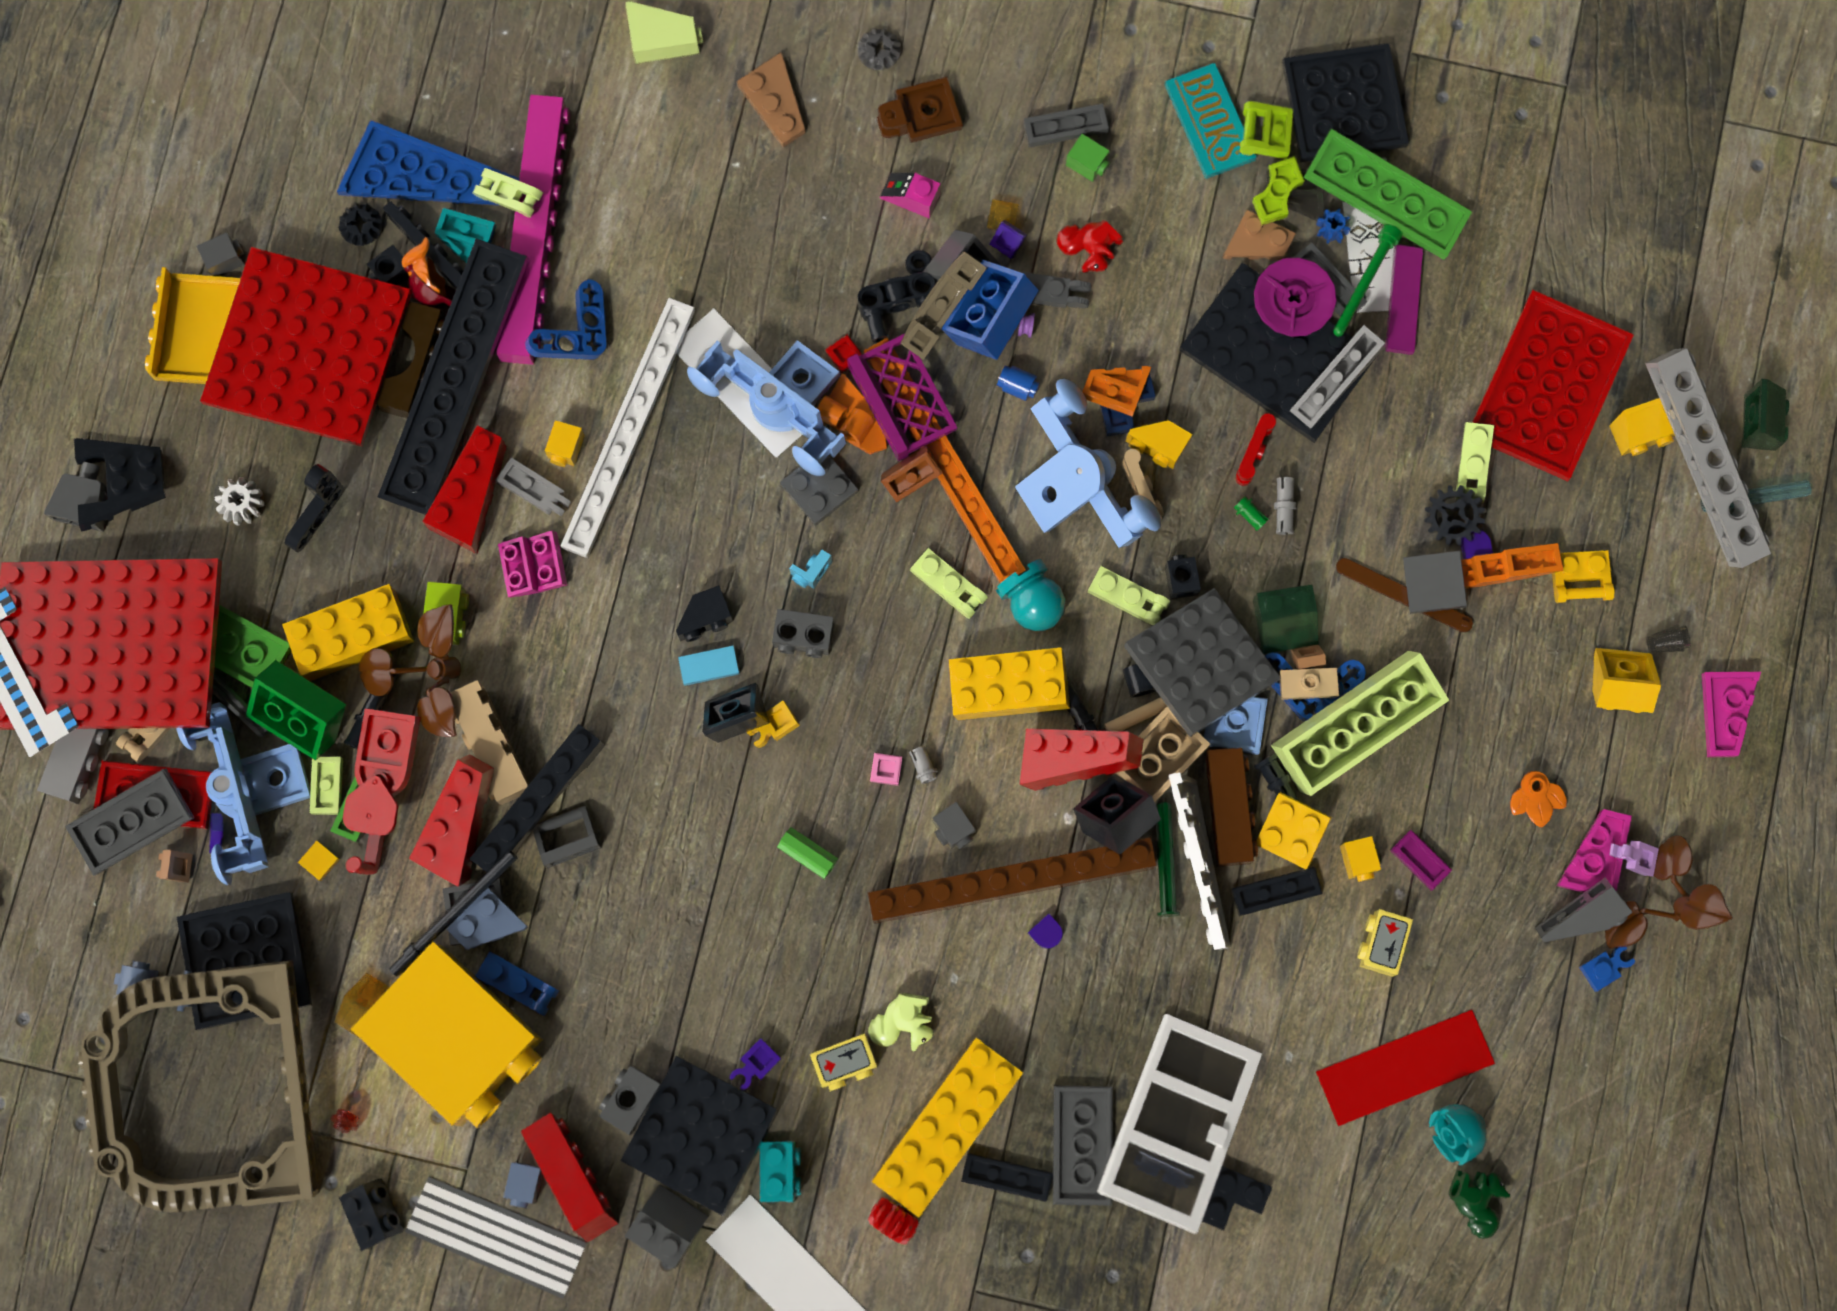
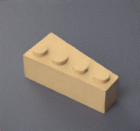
(489, 741)

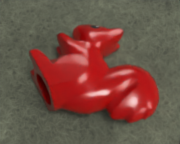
(1094, 239)

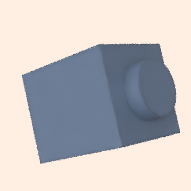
(523, 1184)

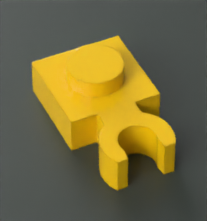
(781, 723)

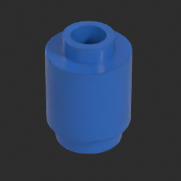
(1018, 382)

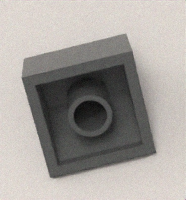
(953, 248)
(666, 1226)

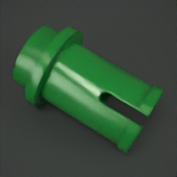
(1251, 513)

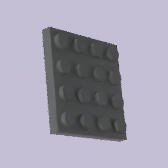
(1202, 662)

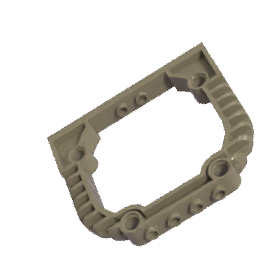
(290, 1171)

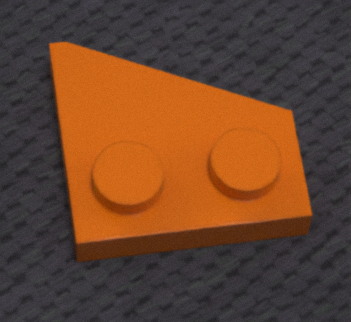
(1116, 388)

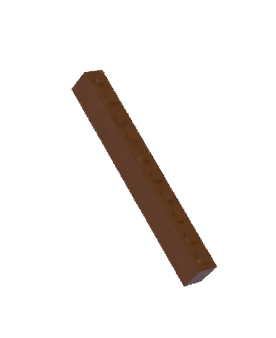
(1009, 881)

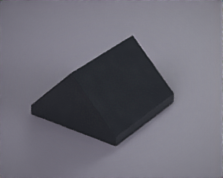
(734, 713)

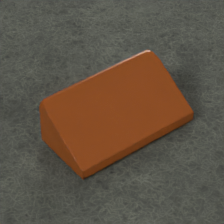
(911, 474)

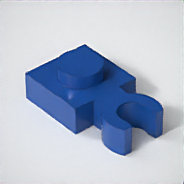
(1603, 969)

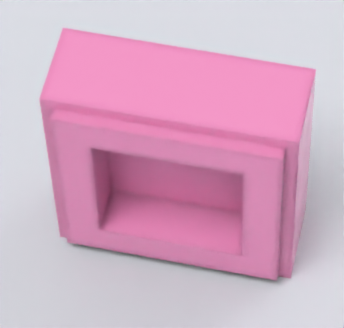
(886, 769)

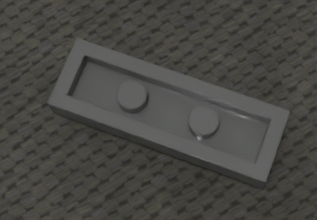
(1065, 125)
(1342, 287)

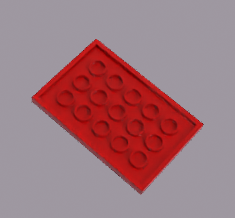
(1551, 384)

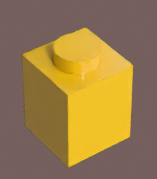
(564, 444)
(1360, 859)

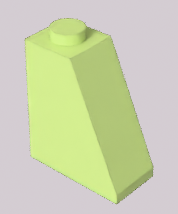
(661, 33)

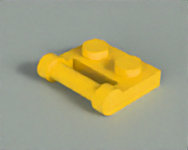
(1583, 567)

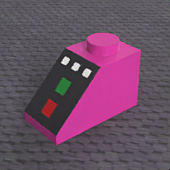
(912, 192)

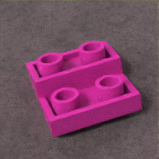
(532, 564)

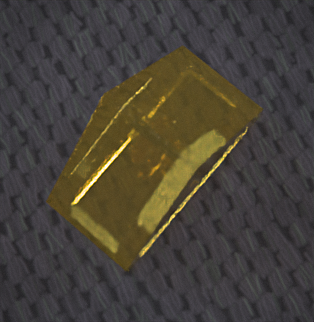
(359, 1001)

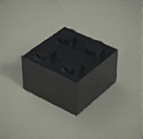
(1117, 814)

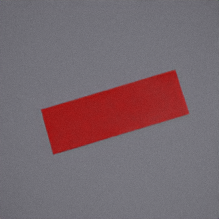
(1405, 1067)

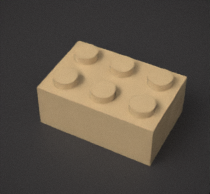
(1164, 752)

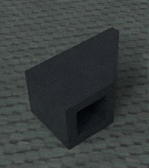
(704, 613)

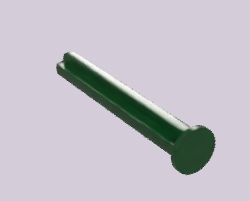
(1166, 862)

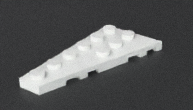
(1198, 849)

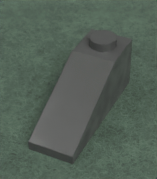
(1589, 913)

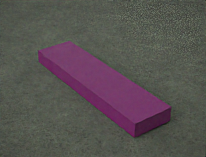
(1404, 299)

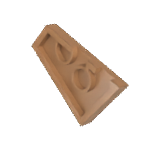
(773, 99)

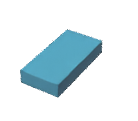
(708, 665)

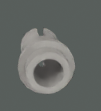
(923, 765)

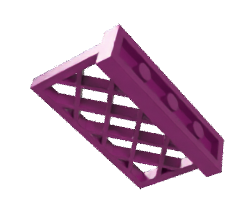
(884, 413)

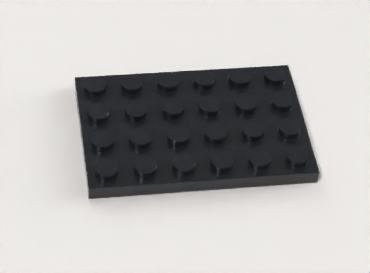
(1259, 361)

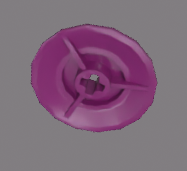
(1294, 278)

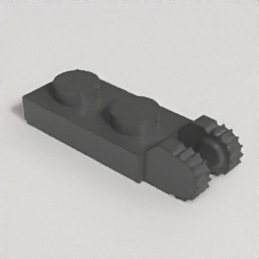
(1055, 290)

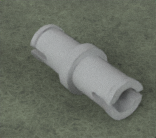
(1285, 505)

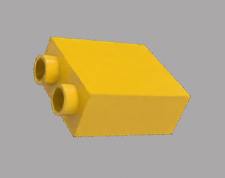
(449, 1037)

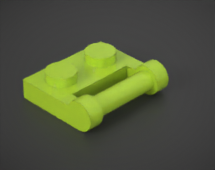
(1275, 131)

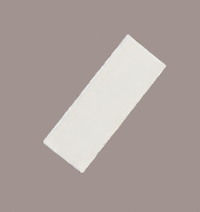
(692, 352)
(777, 1263)

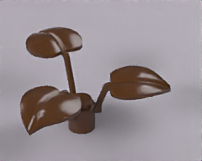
(437, 634)
(1697, 910)

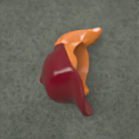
(424, 281)

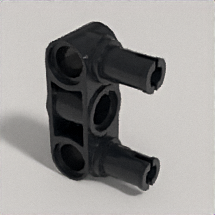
(892, 297)

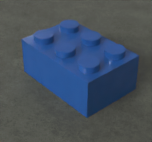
(990, 310)

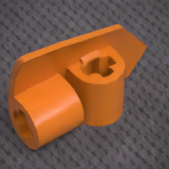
(851, 416)

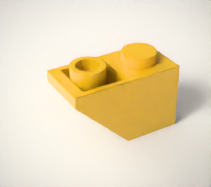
(1161, 441)

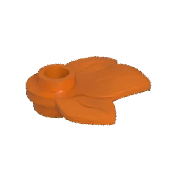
(1537, 803)

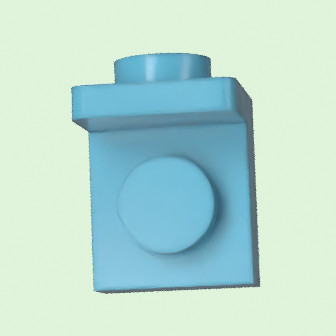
(816, 569)

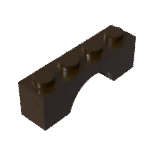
(423, 327)

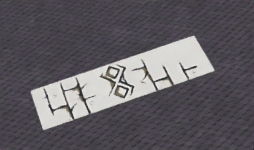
(1362, 245)

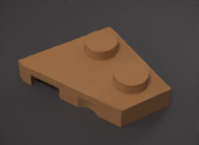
(1259, 240)

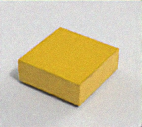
(318, 861)

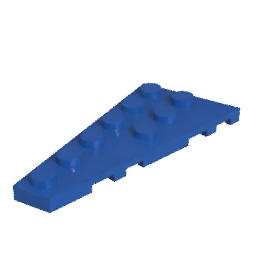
(410, 169)

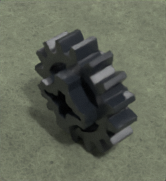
(1448, 526)

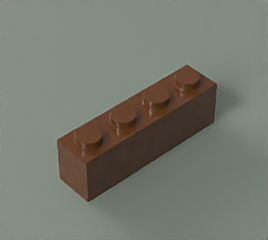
(1230, 807)

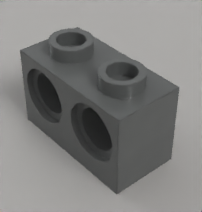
(804, 625)

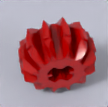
(893, 1221)

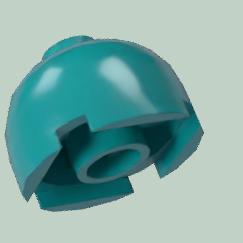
(1459, 1132)

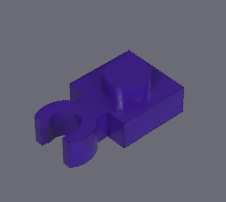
(758, 1061)

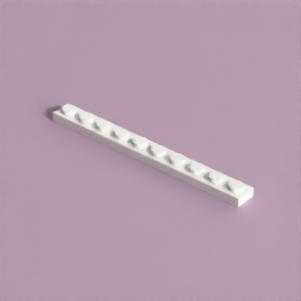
(627, 428)

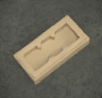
(1308, 683)

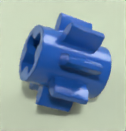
(1333, 218)

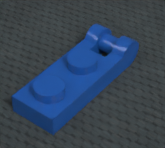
(515, 983)

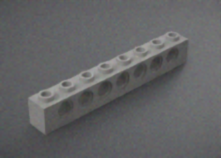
(1696, 450)

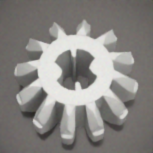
(249, 502)

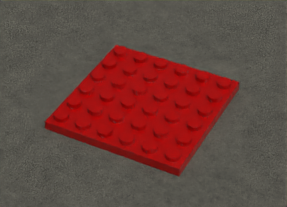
(306, 346)

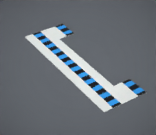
(20, 701)

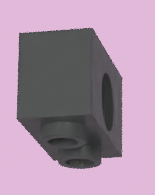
(629, 1118)

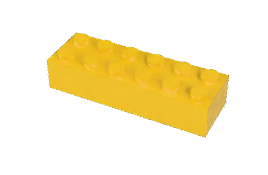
(947, 1127)

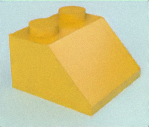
(1642, 427)
(1625, 680)

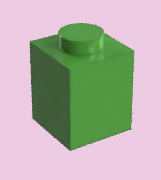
(1088, 158)

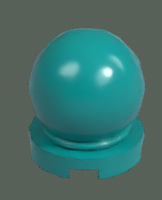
(1035, 600)

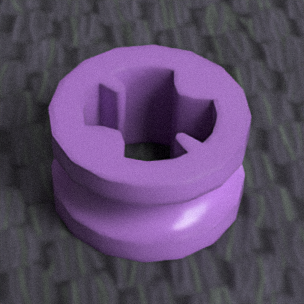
(1026, 325)

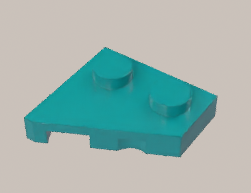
(460, 231)

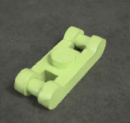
(507, 192)

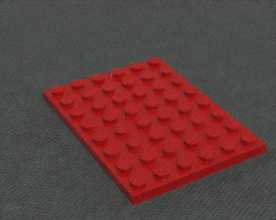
(117, 639)

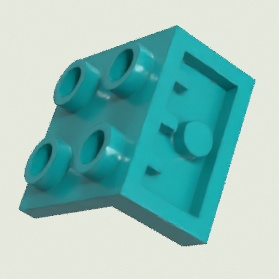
(778, 1173)

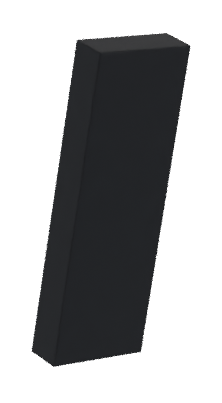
(1276, 891)
(1007, 1177)

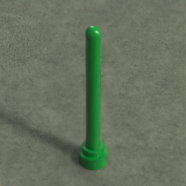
(1388, 238)

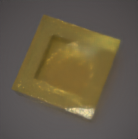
(1002, 211)

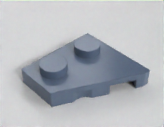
(485, 921)

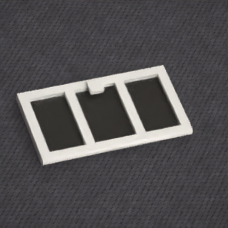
(1179, 1123)

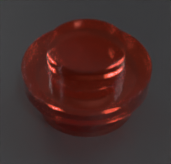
(345, 1121)

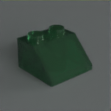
(1765, 416)
(1286, 618)

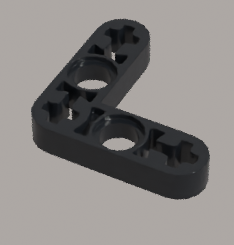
(326, 494)

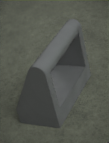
(570, 850)

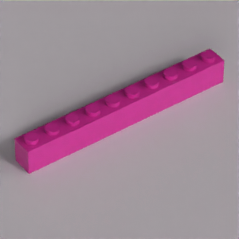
(532, 235)

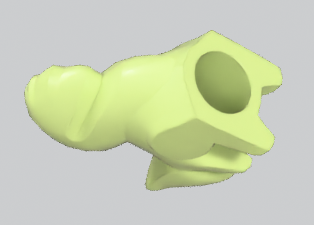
(902, 1015)

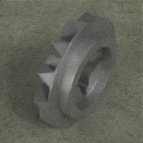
(885, 58)

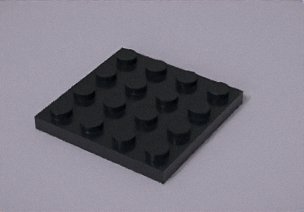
(1345, 92)
(242, 936)
(699, 1135)

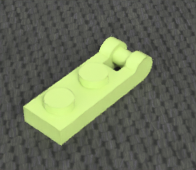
(1475, 457)
(948, 583)
(1127, 596)

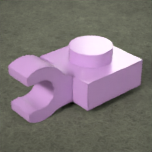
(1639, 856)

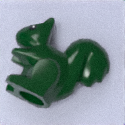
(1473, 1198)

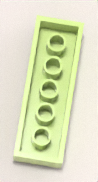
(1360, 722)

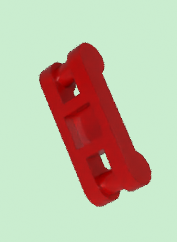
(1255, 449)

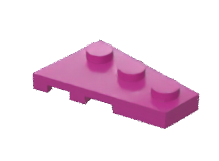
(1726, 710)
(1592, 858)

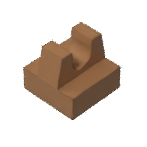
(1308, 657)
(175, 866)

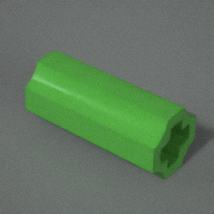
(807, 853)

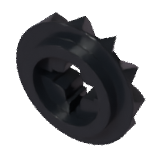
(371, 229)

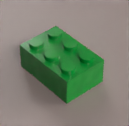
(295, 710)

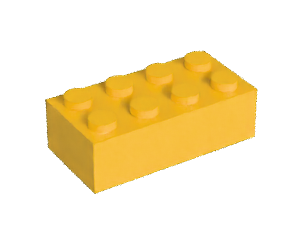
(346, 631)
(1009, 684)

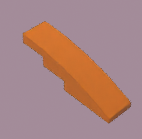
(1511, 565)

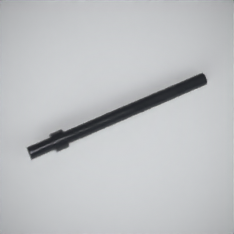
(415, 949)

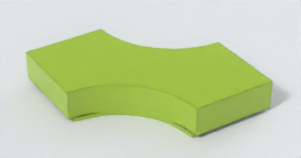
(1272, 202)

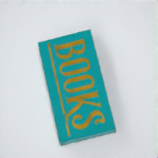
(1209, 120)

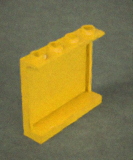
(188, 325)

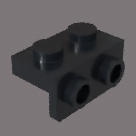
(371, 1214)

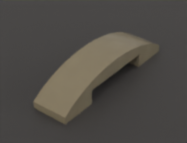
(940, 304)

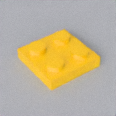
(1293, 830)

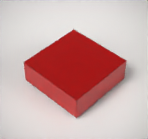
(841, 351)

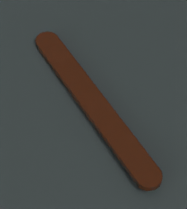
(1398, 593)

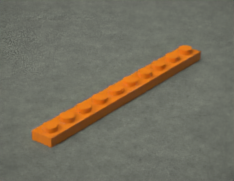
(955, 478)

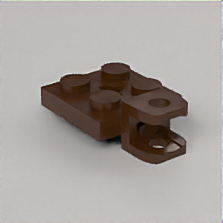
(907, 115)

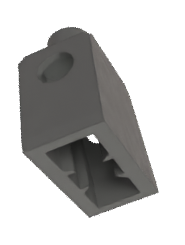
(74, 491)

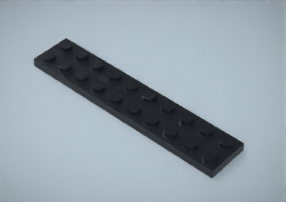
(453, 376)

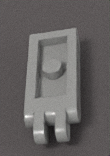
(532, 487)

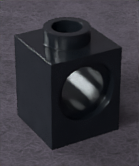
(388, 258)
(1179, 588)

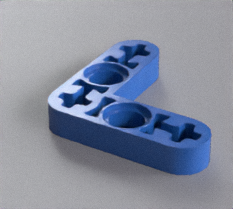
(578, 338)
(1320, 703)

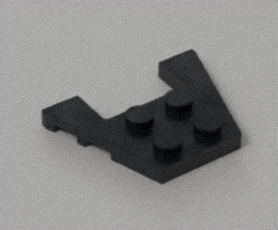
(132, 478)

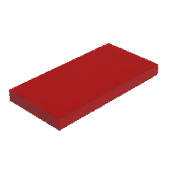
(119, 777)

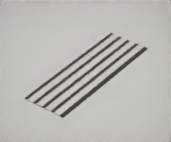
(495, 1237)

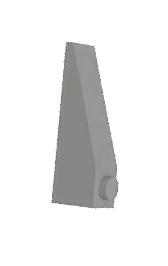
(1338, 376)

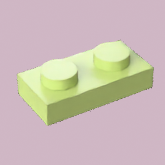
(326, 786)

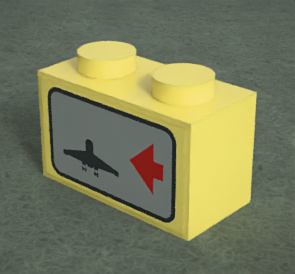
(1384, 942)
(844, 1062)

